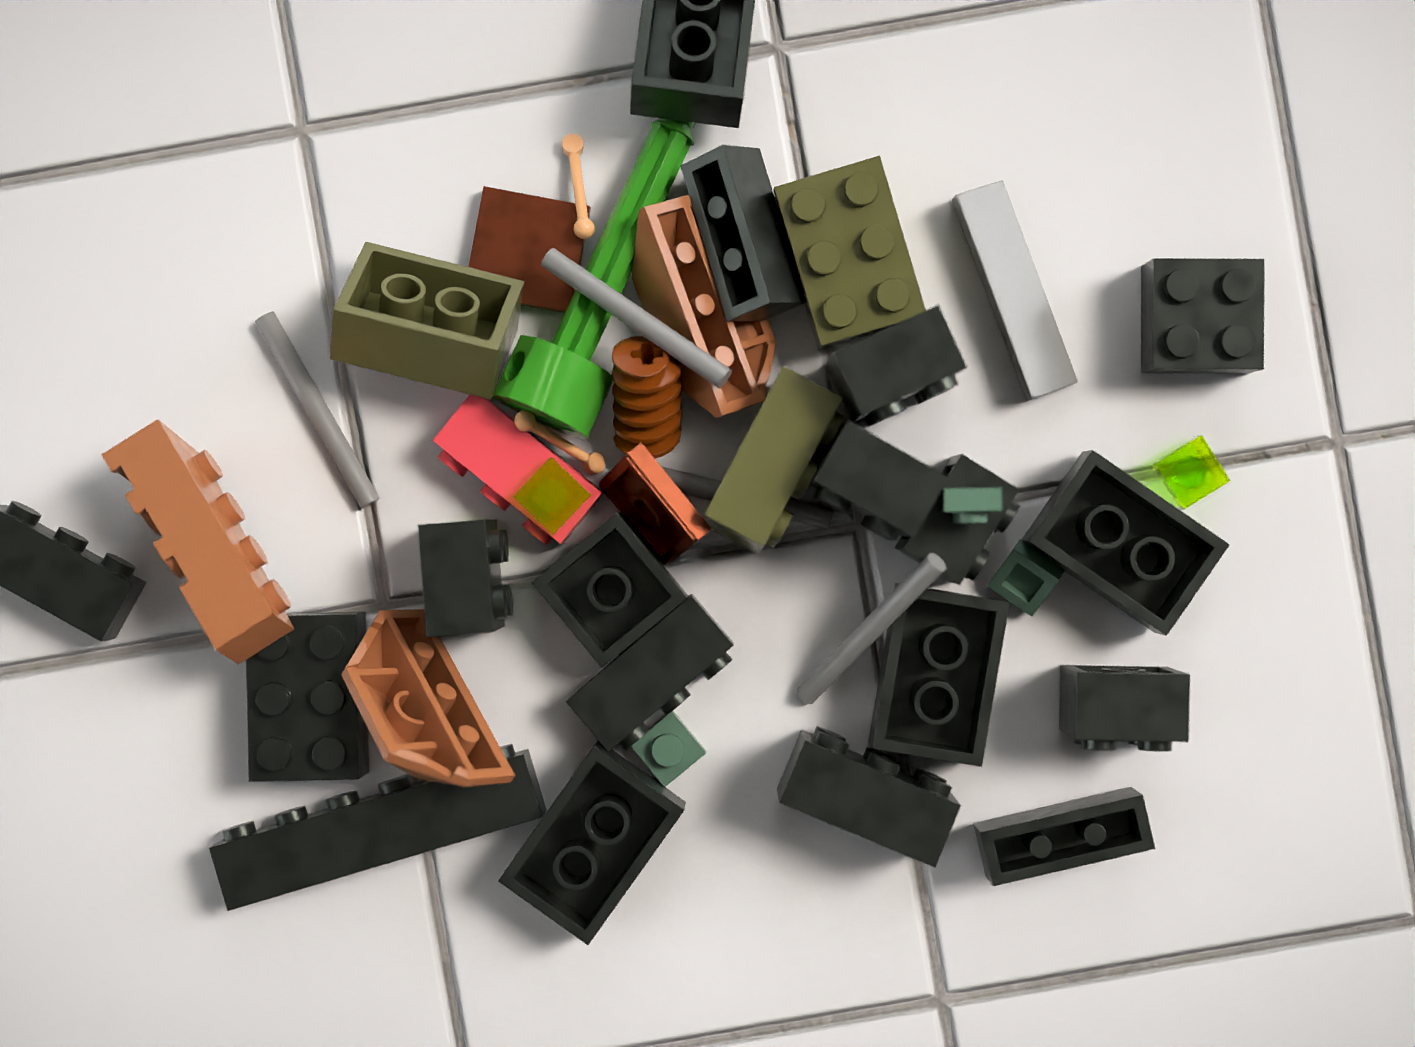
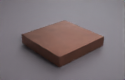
(515, 236)
(654, 505)

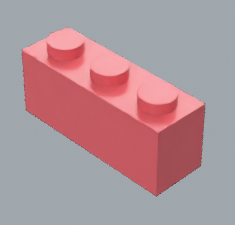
(504, 458)

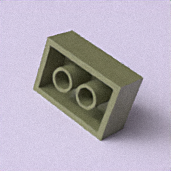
(849, 252)
(426, 320)
(774, 462)

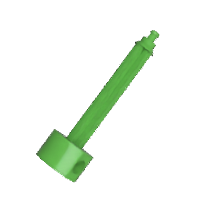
(557, 376)

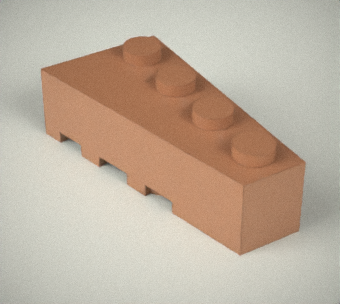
(203, 540)

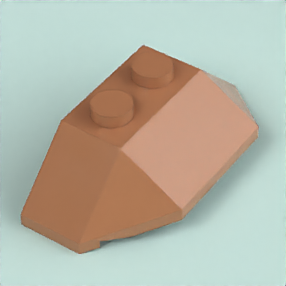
(680, 291)
(421, 705)

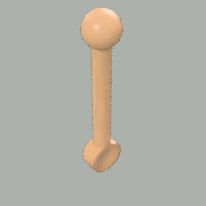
(573, 147)
(592, 463)

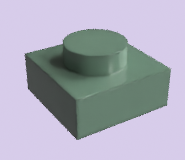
(970, 504)
(1026, 578)
(669, 748)

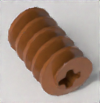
(646, 397)

